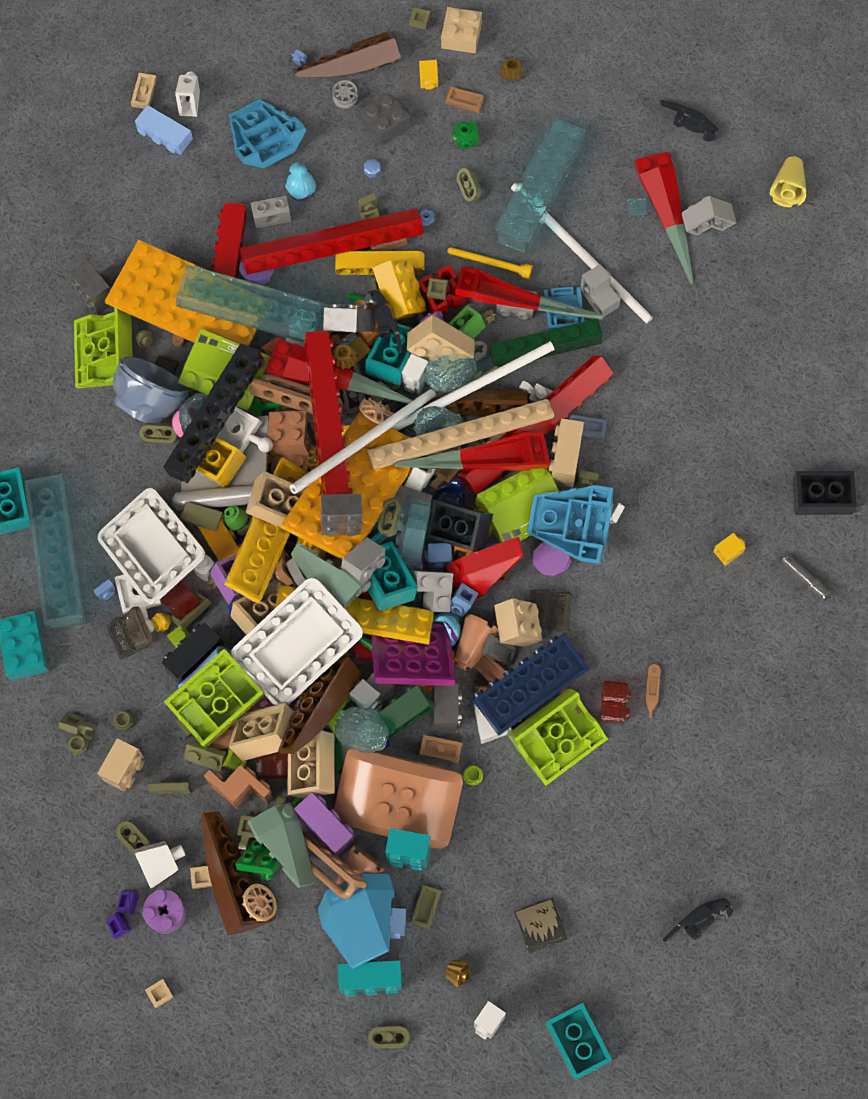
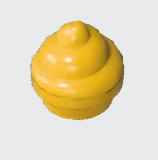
(161, 621)

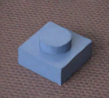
(105, 590)

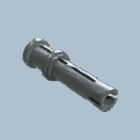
(813, 584)

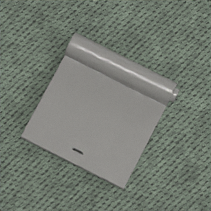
(211, 495)

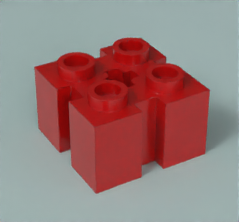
(451, 300)

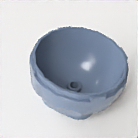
(147, 390)

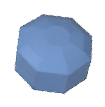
(372, 168)

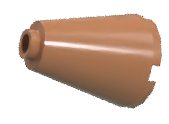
(473, 641)
(361, 863)

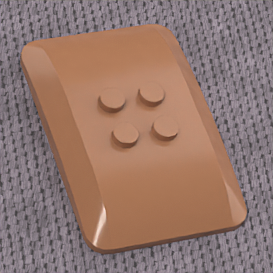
(399, 794)

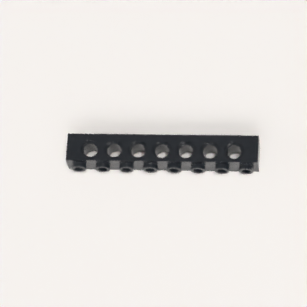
(240, 369)

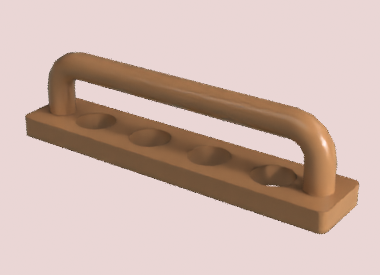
(260, 385)
(336, 864)

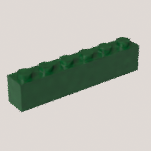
(563, 340)
(396, 716)

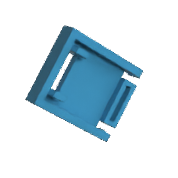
(565, 296)

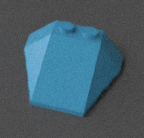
(264, 134)
(574, 521)
(362, 921)

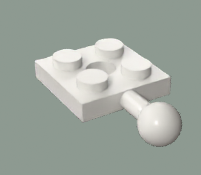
(248, 428)
(129, 600)

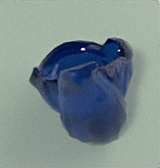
(451, 491)

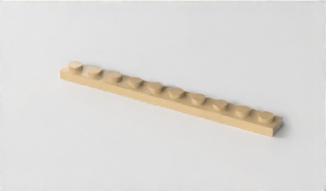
(460, 434)

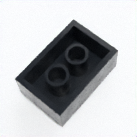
(824, 493)
(459, 525)
(191, 652)

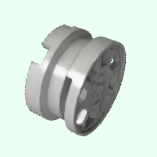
(344, 94)

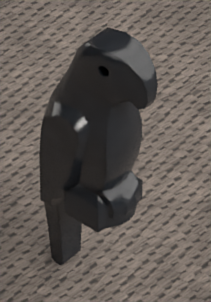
(692, 120)
(384, 316)
(702, 918)

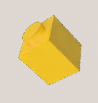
(428, 74)
(729, 549)

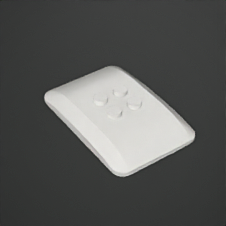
(151, 545)
(297, 642)

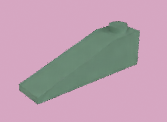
(337, 582)
(284, 838)

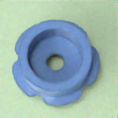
(299, 57)
(430, 219)

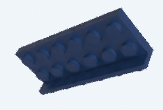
(530, 684)

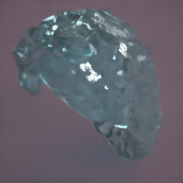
(449, 375)
(434, 419)
(355, 730)

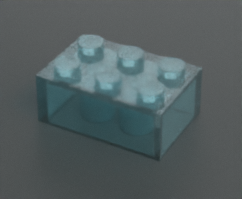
(413, 532)

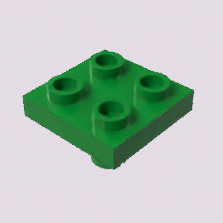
(257, 860)

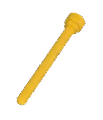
(524, 270)

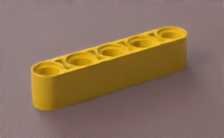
(363, 261)

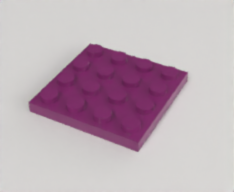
(413, 662)

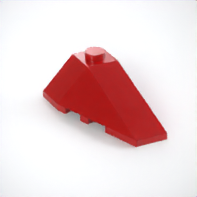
(485, 566)

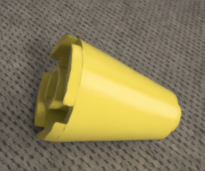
(790, 183)

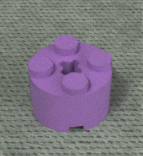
(161, 922)

